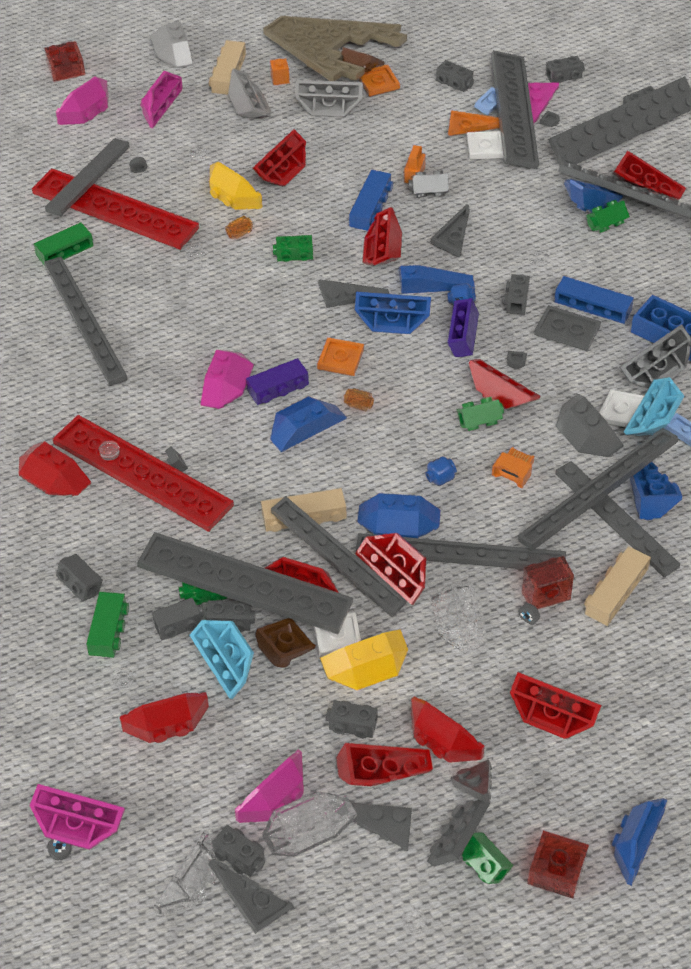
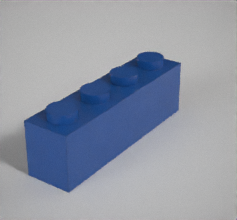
(370, 199)
(594, 299)

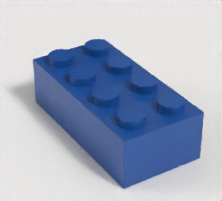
(658, 319)

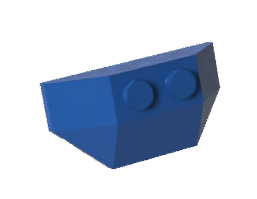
(589, 195)
(392, 312)
(303, 421)
(400, 514)
(637, 836)

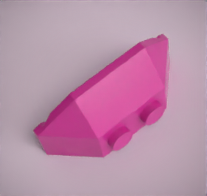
(160, 97)
(84, 102)
(225, 378)
(277, 790)
(74, 817)

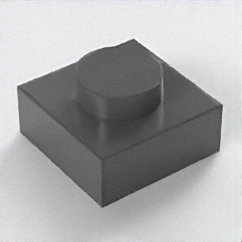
(175, 459)

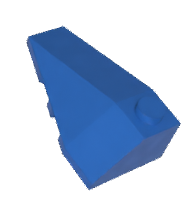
(428, 279)
(653, 492)

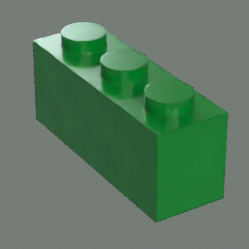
(64, 243)
(107, 624)

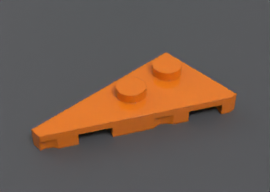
(468, 122)

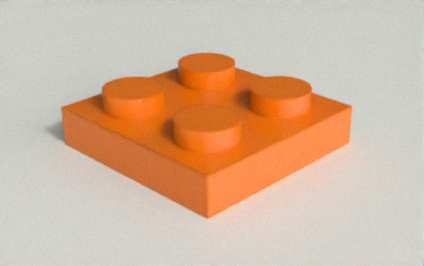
(379, 80)
(340, 356)

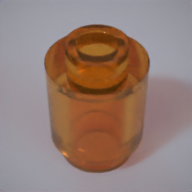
(239, 227)
(358, 399)

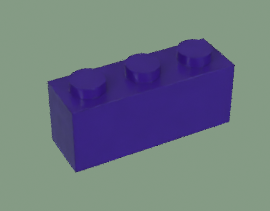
(463, 328)
(277, 381)

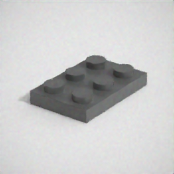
(567, 328)
(457, 832)

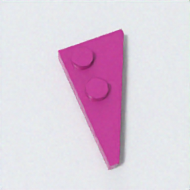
(540, 96)

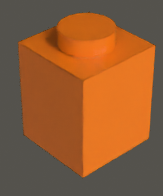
(279, 71)

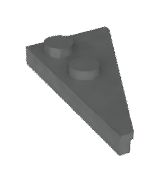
(452, 234)
(342, 293)
(475, 781)
(388, 822)
(253, 901)

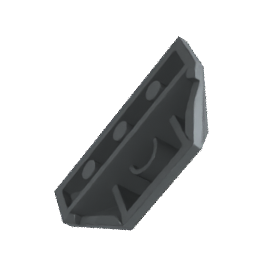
(660, 360)
(587, 428)

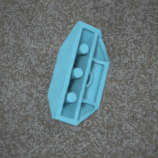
(655, 408)
(224, 652)

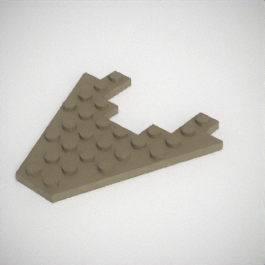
(318, 41)

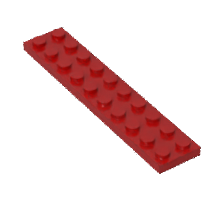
(122, 211)
(145, 474)

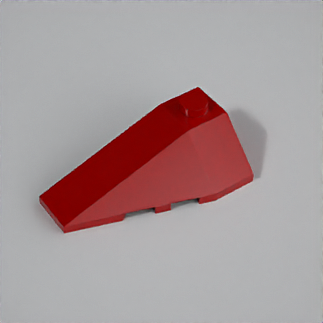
(640, 173)
(380, 764)

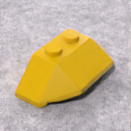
(233, 188)
(367, 660)

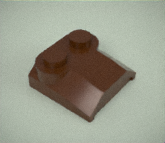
(361, 59)
(283, 642)

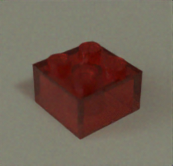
(64, 61)
(547, 582)
(558, 864)

